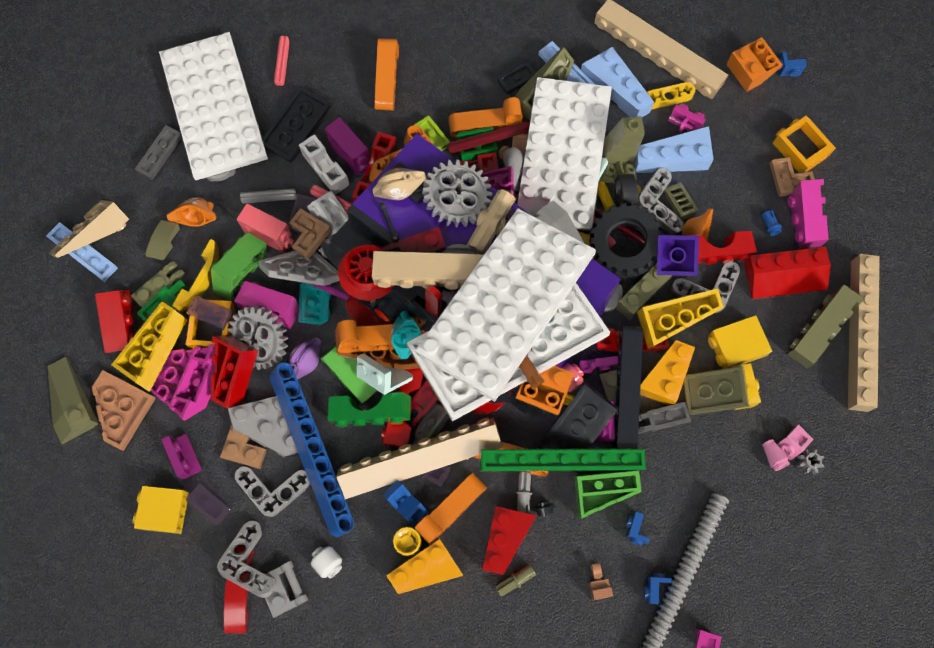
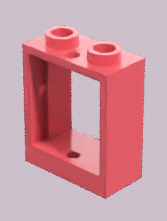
(266, 228)

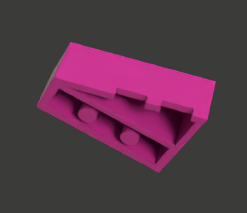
(807, 214)
(280, 304)

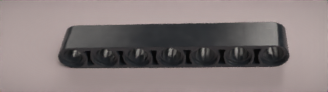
(628, 387)

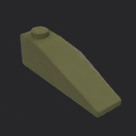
(556, 68)
(69, 404)

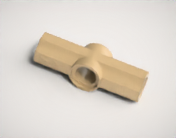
(491, 221)

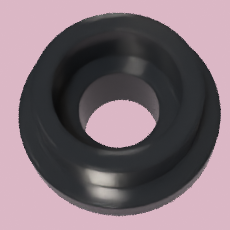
(544, 508)

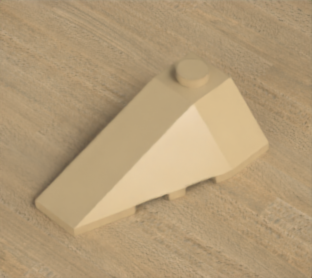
(100, 222)

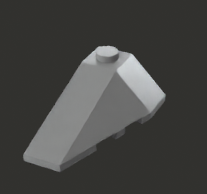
(558, 218)

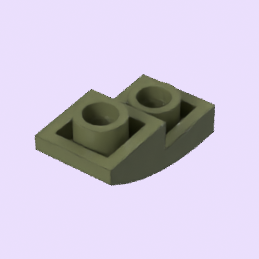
(611, 171)
(160, 242)

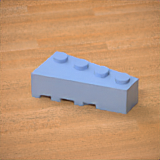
(626, 91)
(677, 153)

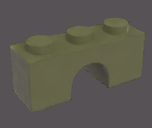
(641, 293)

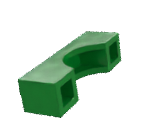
(392, 408)

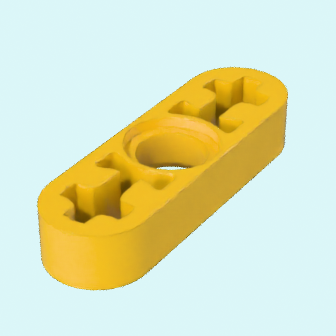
(675, 90)

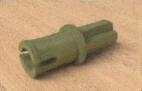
(515, 580)

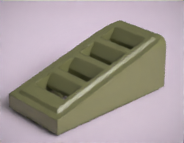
(692, 209)

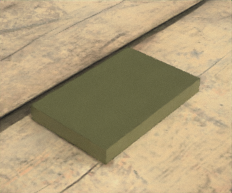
(716, 390)

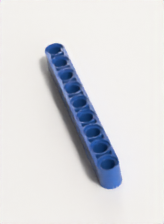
(310, 459)

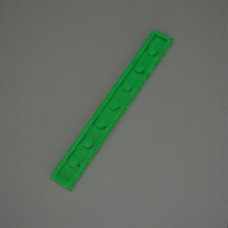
(561, 459)

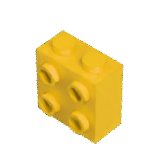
(160, 509)

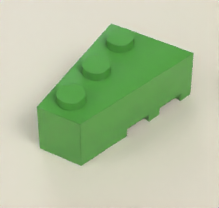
(236, 264)
(346, 372)
(604, 489)

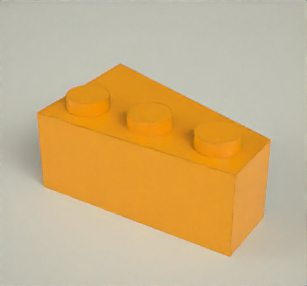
(668, 375)
(425, 569)

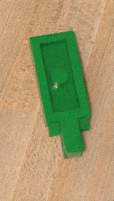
(167, 295)

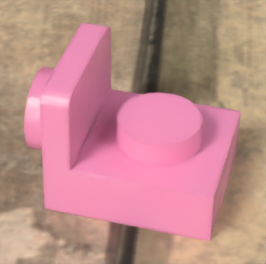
(795, 442)

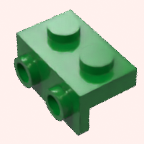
(472, 153)

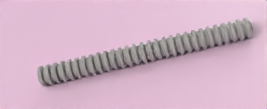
(686, 571)

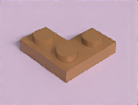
(784, 176)
(312, 230)
(239, 451)

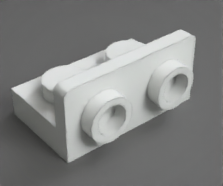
(329, 211)

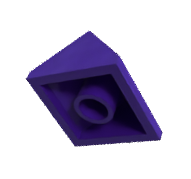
(677, 255)

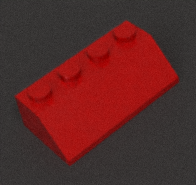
(788, 272)

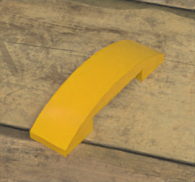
(202, 282)

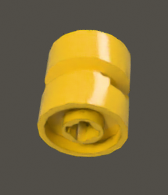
(407, 541)

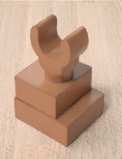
(599, 588)

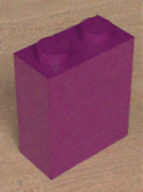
(348, 146)

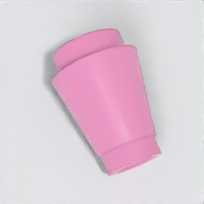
(775, 455)

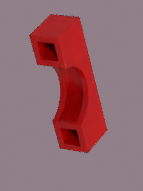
(382, 146)
(736, 246)
(400, 434)

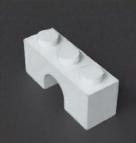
(328, 171)

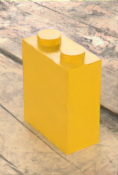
(739, 343)

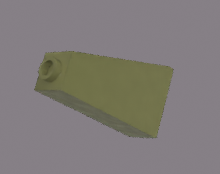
(624, 141)

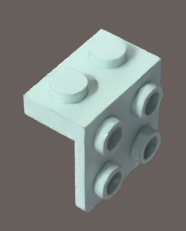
(381, 377)

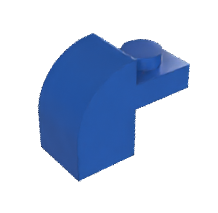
(405, 503)

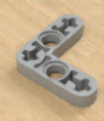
(652, 200)
(720, 279)
(267, 496)
(238, 560)

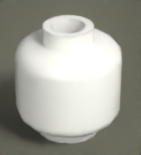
(326, 562)

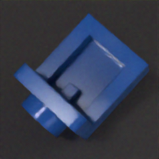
(791, 67)
(633, 524)
(651, 591)

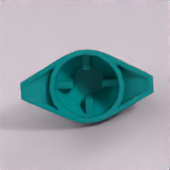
(403, 331)

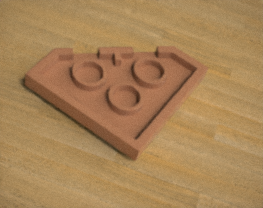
(119, 408)

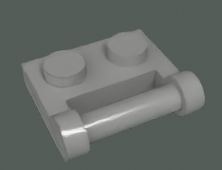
(279, 600)

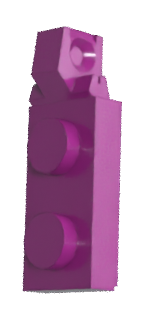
(602, 363)

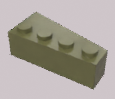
(824, 326)

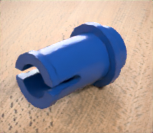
(771, 223)

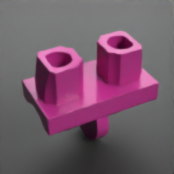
(686, 119)

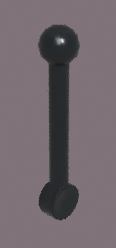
(395, 237)

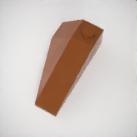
(386, 358)

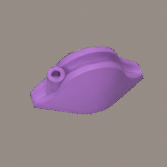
(305, 357)

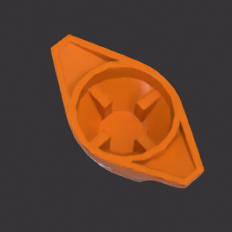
(193, 212)
(698, 225)

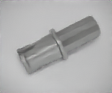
(524, 492)

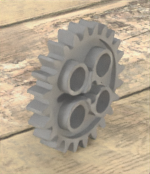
(457, 176)
(251, 328)

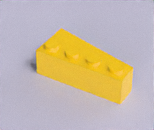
(673, 316)
(150, 346)

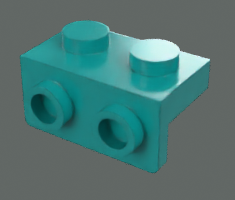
(313, 305)

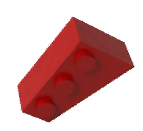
(115, 319)
(232, 370)
(505, 537)

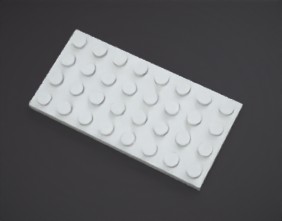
(212, 106)
(565, 148)
(505, 304)
(567, 333)

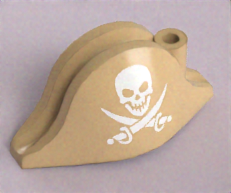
(398, 183)

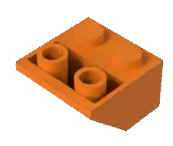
(753, 64)
(550, 393)

